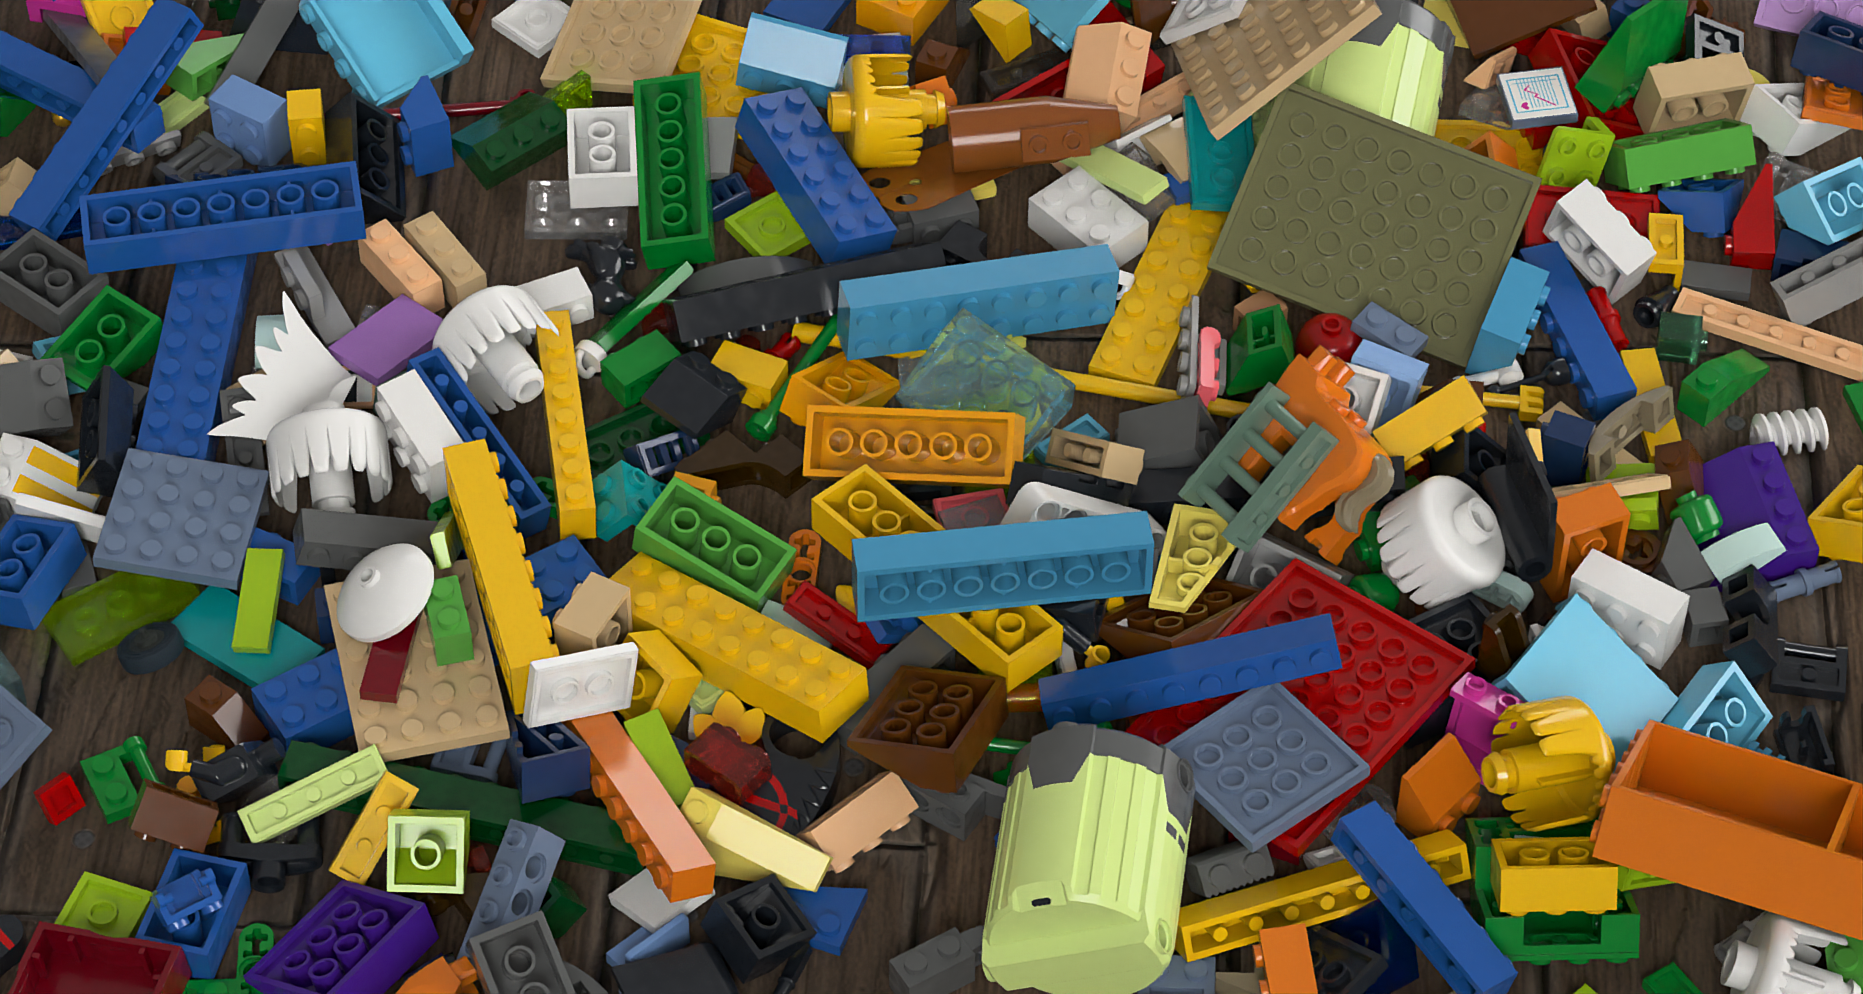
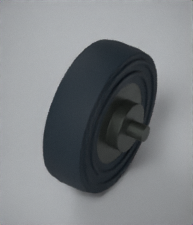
(150, 648)

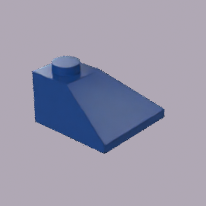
(1705, 204)

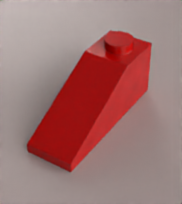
(1753, 230)

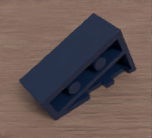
(546, 760)

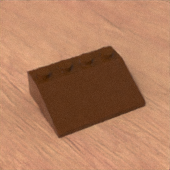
(1500, 23)
(1144, 630)
(932, 725)

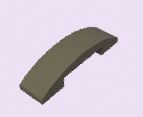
(1644, 412)

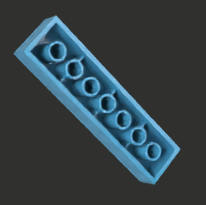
(1008, 294)
(1002, 566)

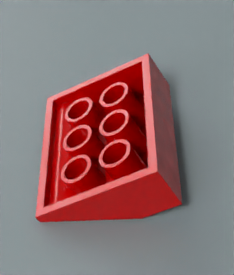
(1575, 56)

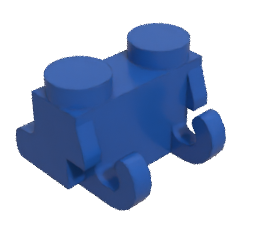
(185, 896)

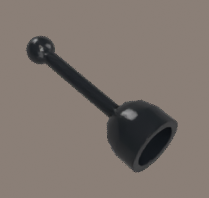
(1553, 373)

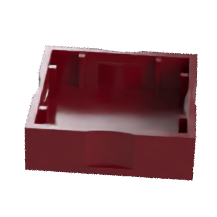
(85, 962)

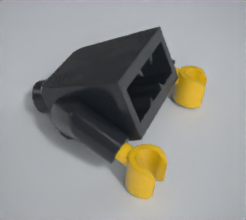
(1082, 625)
(232, 773)

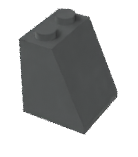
(1170, 433)

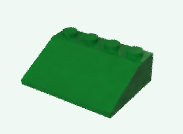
(1642, 40)

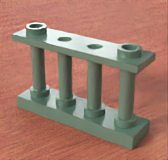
(1280, 486)

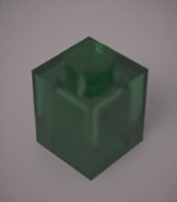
(1680, 338)

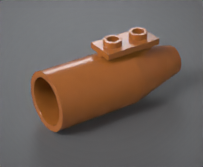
(1027, 131)

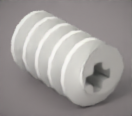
(1790, 429)

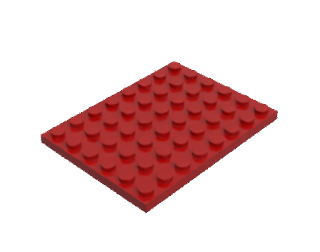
(1374, 704)

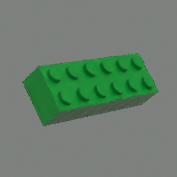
(673, 170)

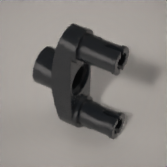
(271, 861)

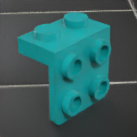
(622, 498)

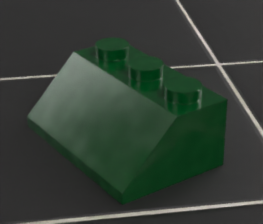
(512, 138)

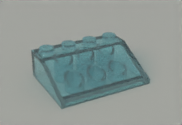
(985, 371)

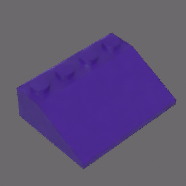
(1753, 490)
(347, 945)

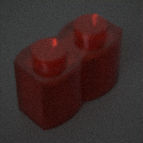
(727, 762)

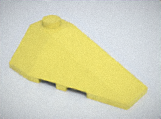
(1189, 557)
(750, 846)

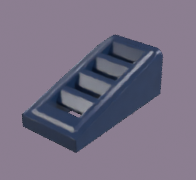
(735, 196)
(643, 457)

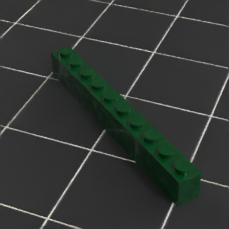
(587, 830)

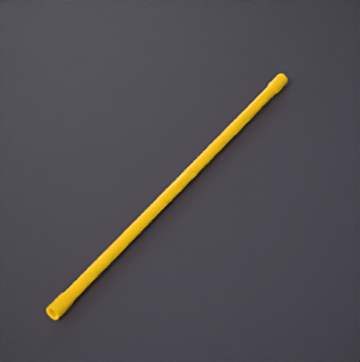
(1087, 383)

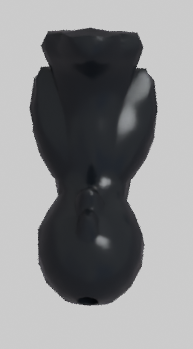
(607, 265)

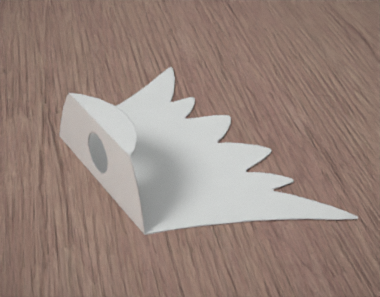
(293, 379)

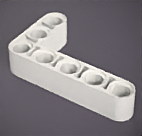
(1046, 502)

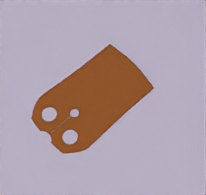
(937, 179)

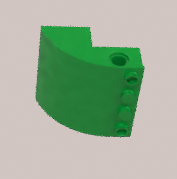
(1539, 935)

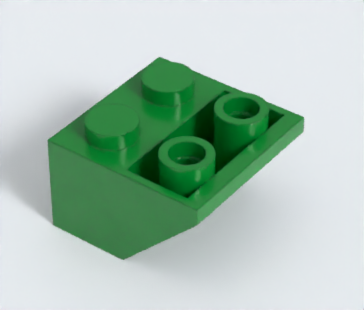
(1258, 351)

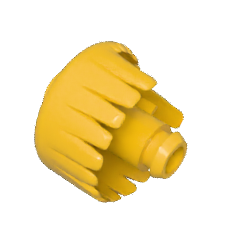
(881, 113)
(1552, 761)

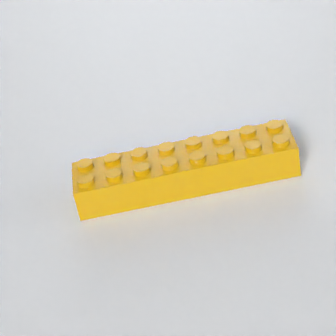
(497, 564)
(997, 641)
(746, 650)

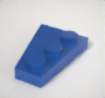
(831, 914)

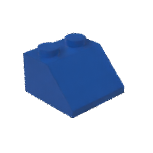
(425, 131)

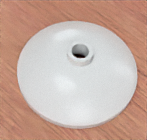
(385, 592)

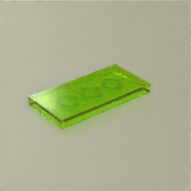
(113, 609)

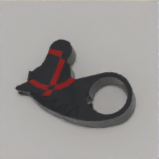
(797, 787)

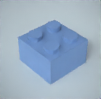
(250, 121)

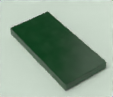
(634, 426)

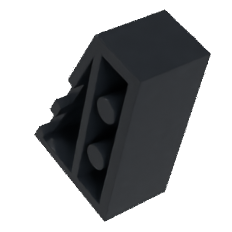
(1071, 480)

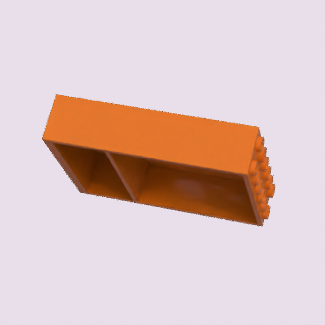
(1737, 826)

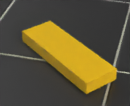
(369, 833)

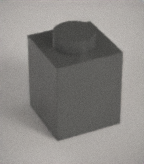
(1704, 617)

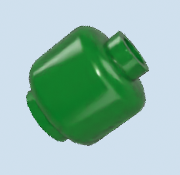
(1699, 516)
(1377, 588)

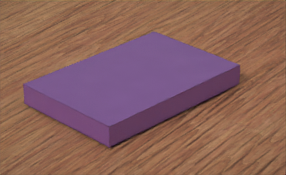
(387, 340)

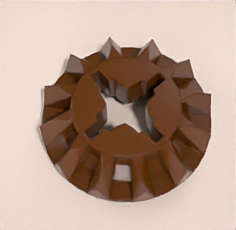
(1650, 546)

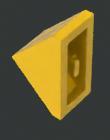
(1005, 25)

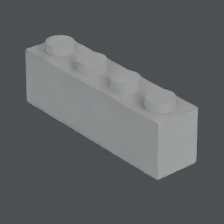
(1821, 285)

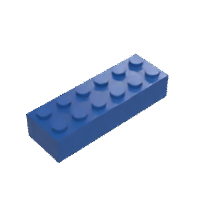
(814, 175)

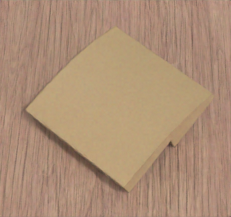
(1168, 147)

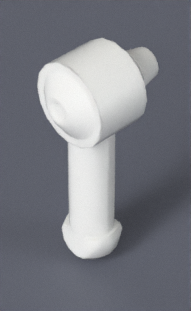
(1502, 376)

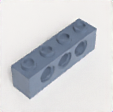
(516, 879)

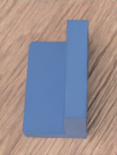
(646, 944)

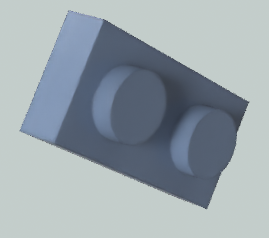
(1388, 331)

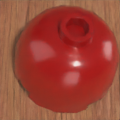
(1331, 332)

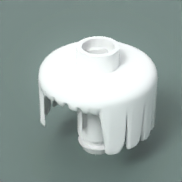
(487, 345)
(324, 445)
(1440, 541)
(1781, 961)

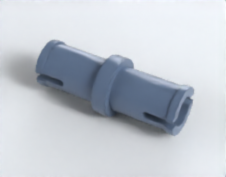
(1805, 581)

